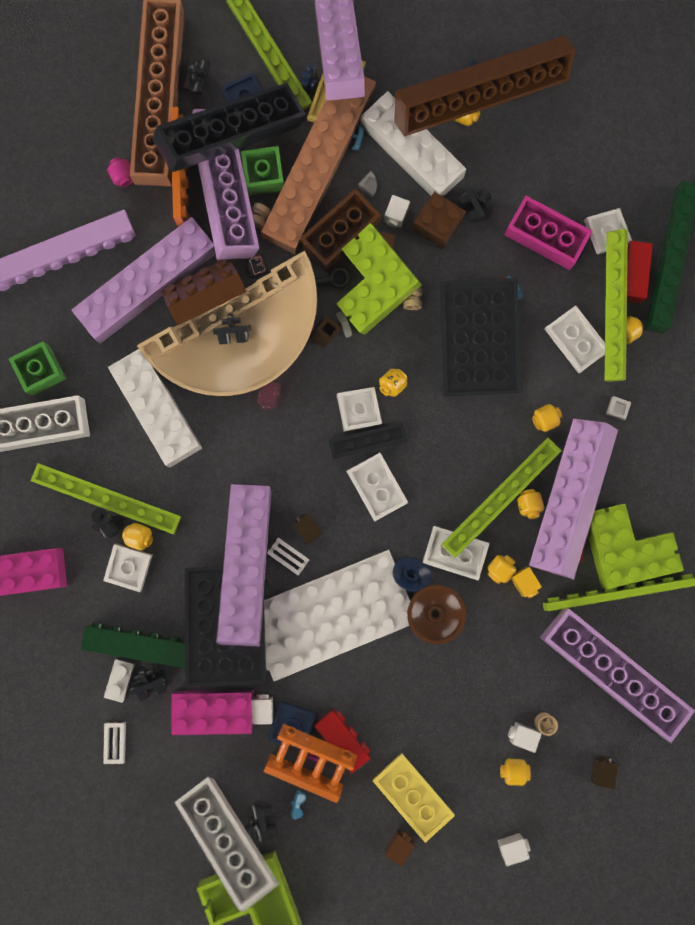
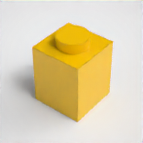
(526, 582)

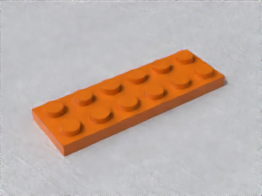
(179, 185)

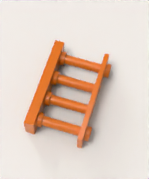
(302, 777)

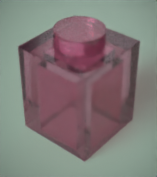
(269, 396)

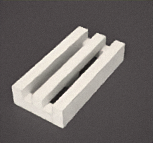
(275, 547)
(115, 725)

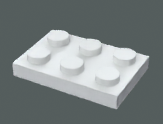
(576, 339)
(377, 487)
(467, 563)

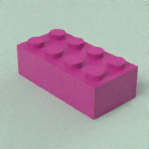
(548, 233)
(32, 571)
(212, 712)

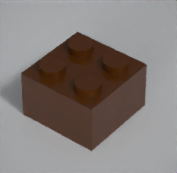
(438, 220)

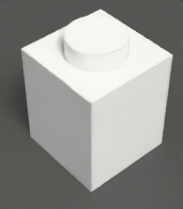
(396, 212)
(262, 709)
(524, 737)
(514, 849)

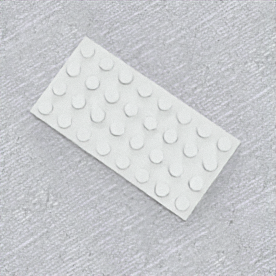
(333, 615)

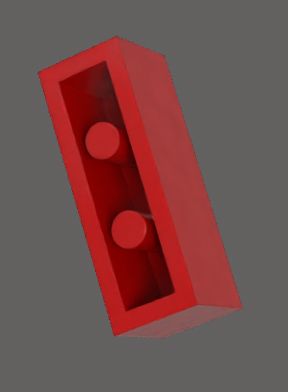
(638, 270)
(337, 733)

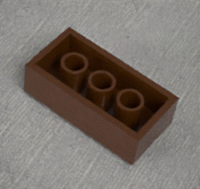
(338, 228)
(203, 291)

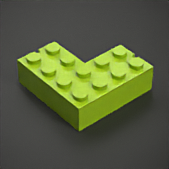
(385, 282)
(621, 557)
(272, 909)

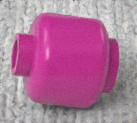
(120, 172)

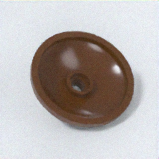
(450, 616)

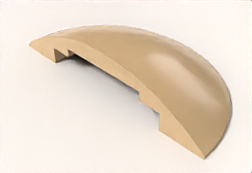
(281, 320)

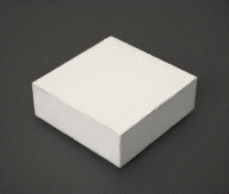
(618, 408)

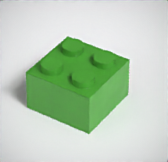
(262, 170)
(37, 368)

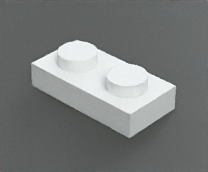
(119, 680)

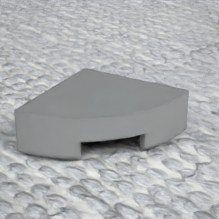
(369, 184)
(344, 324)

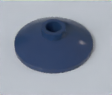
(412, 568)

